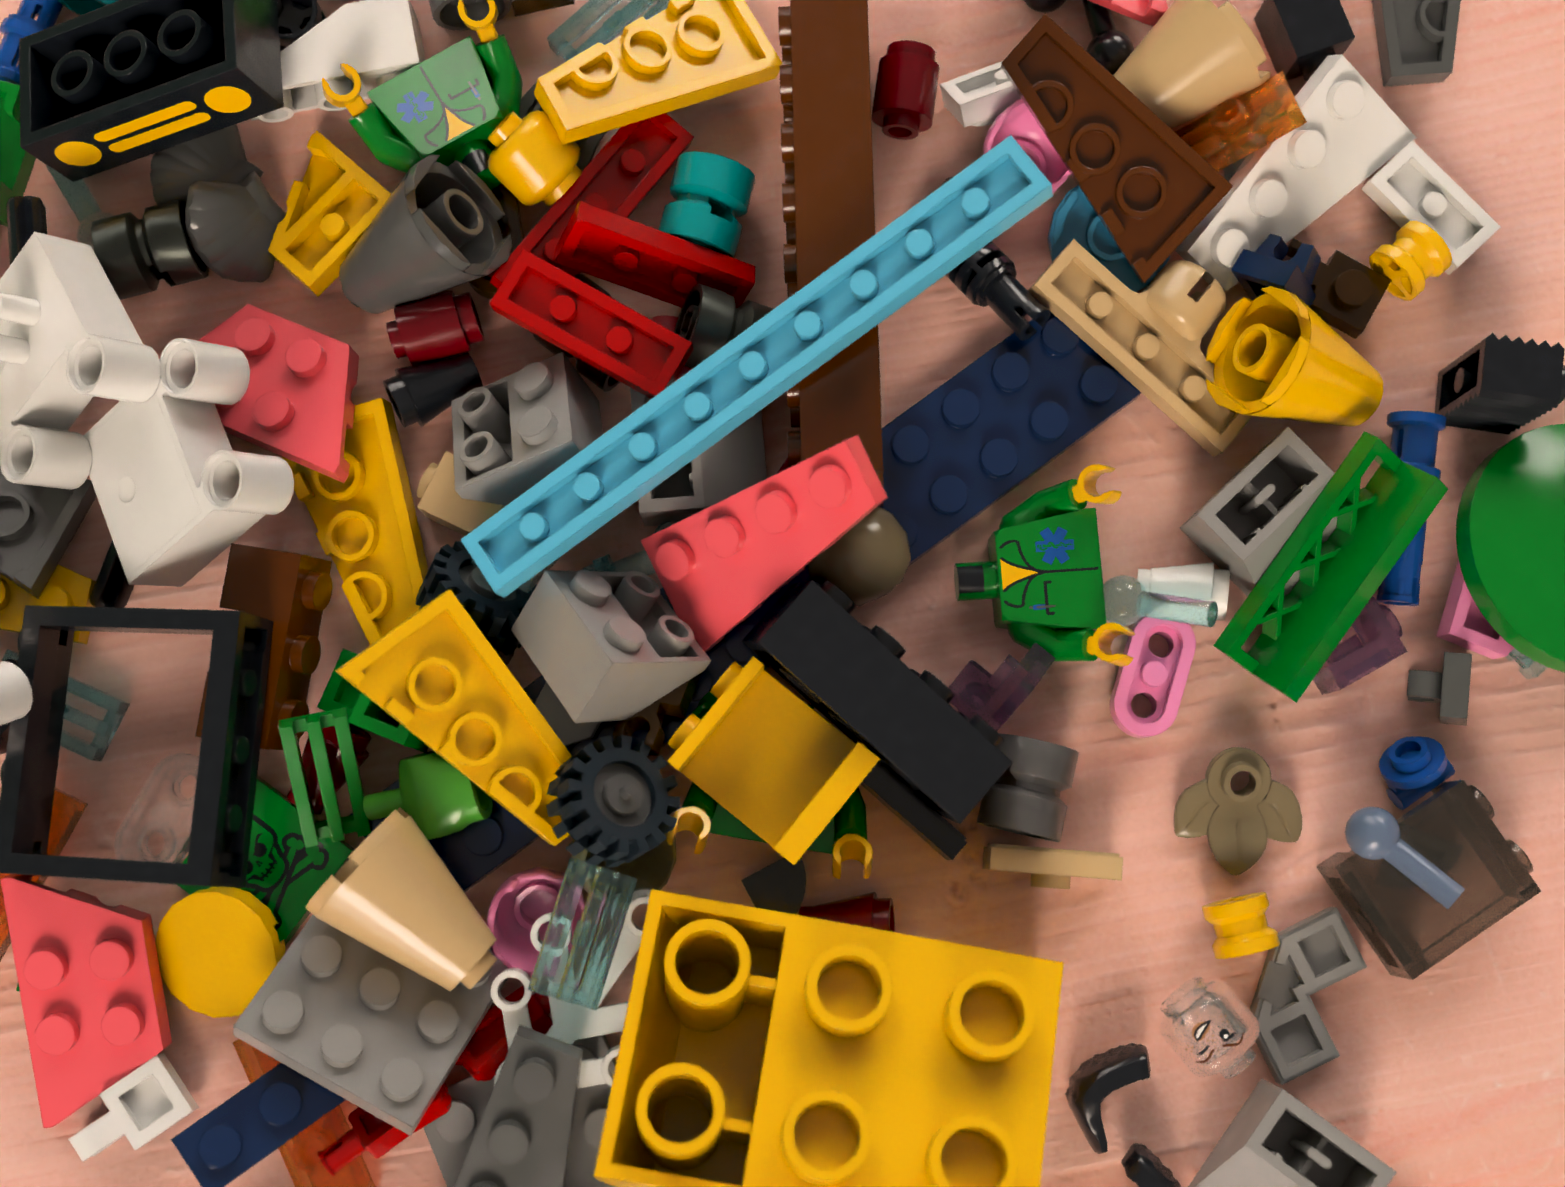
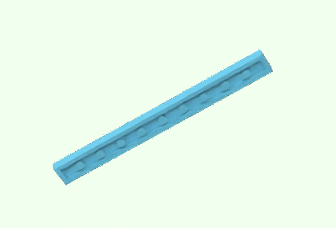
(758, 366)

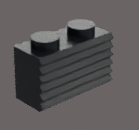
(1501, 384)

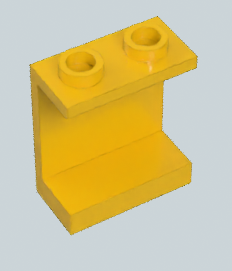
(770, 759)

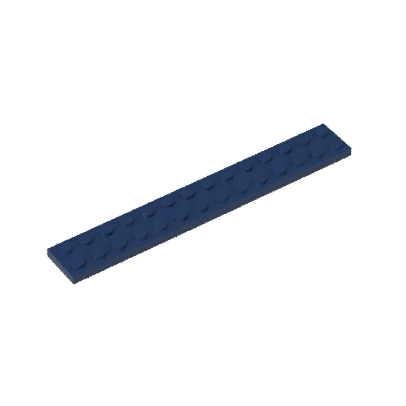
(939, 471)

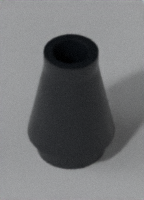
(428, 388)

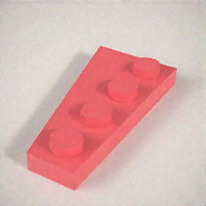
(756, 541)

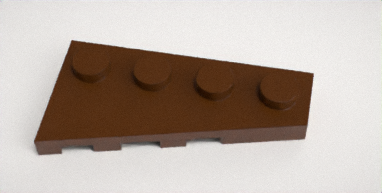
(1121, 154)

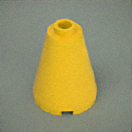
(1289, 364)

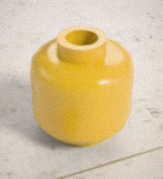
(532, 158)

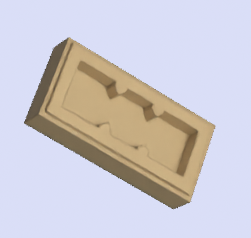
(1052, 866)

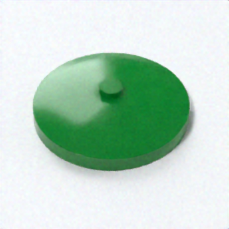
(1515, 542)

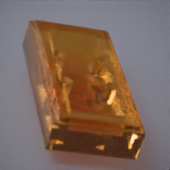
(1245, 123)

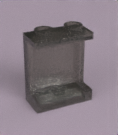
(1405, 922)

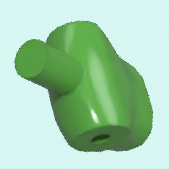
(434, 796)

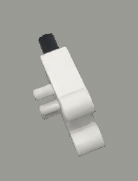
(59, 349)
(171, 478)

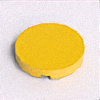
(218, 950)

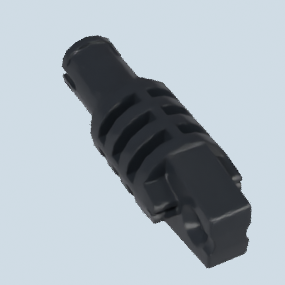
(991, 281)

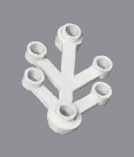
(569, 1019)

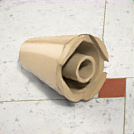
(1193, 61)
(407, 906)

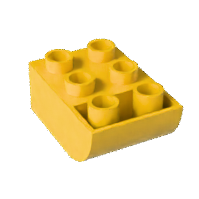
(826, 1056)

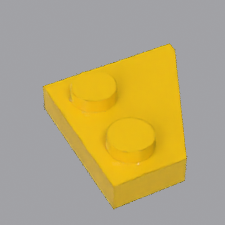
(325, 215)

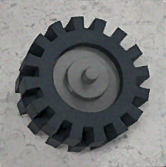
(488, 610)
(613, 801)

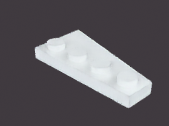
(1301, 173)

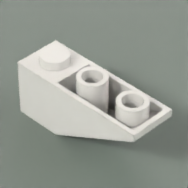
(369, 35)

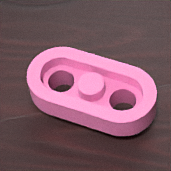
(1153, 676)

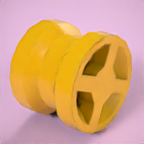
(1411, 259)
(1240, 925)

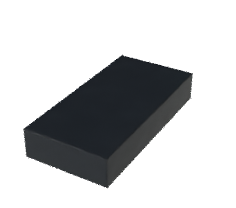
(914, 811)

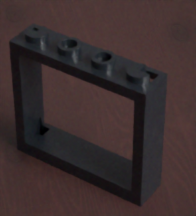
(226, 756)

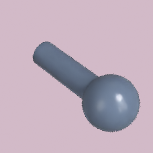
(1376, 836)

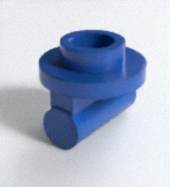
(1413, 769)

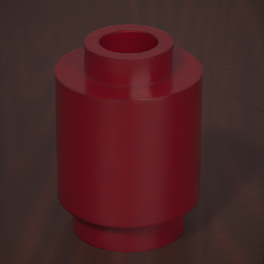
(905, 89)
(435, 327)

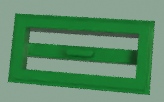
(335, 825)

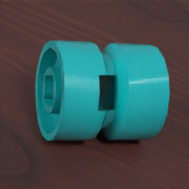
(708, 200)

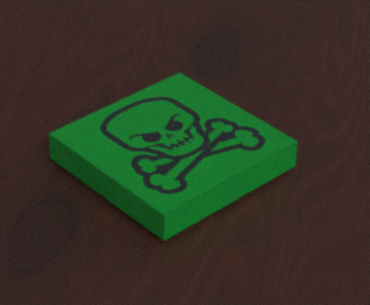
(279, 865)

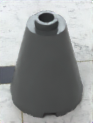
(426, 238)

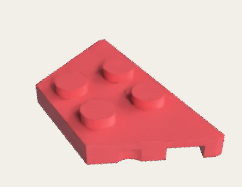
(295, 392)
(84, 991)

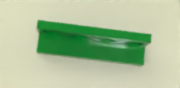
(1334, 574)

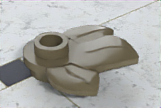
(1242, 819)

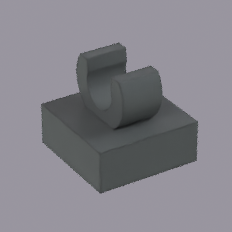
(1446, 688)

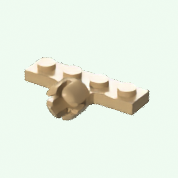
(1147, 335)

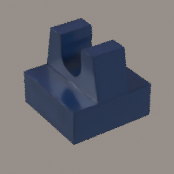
(1267, 268)

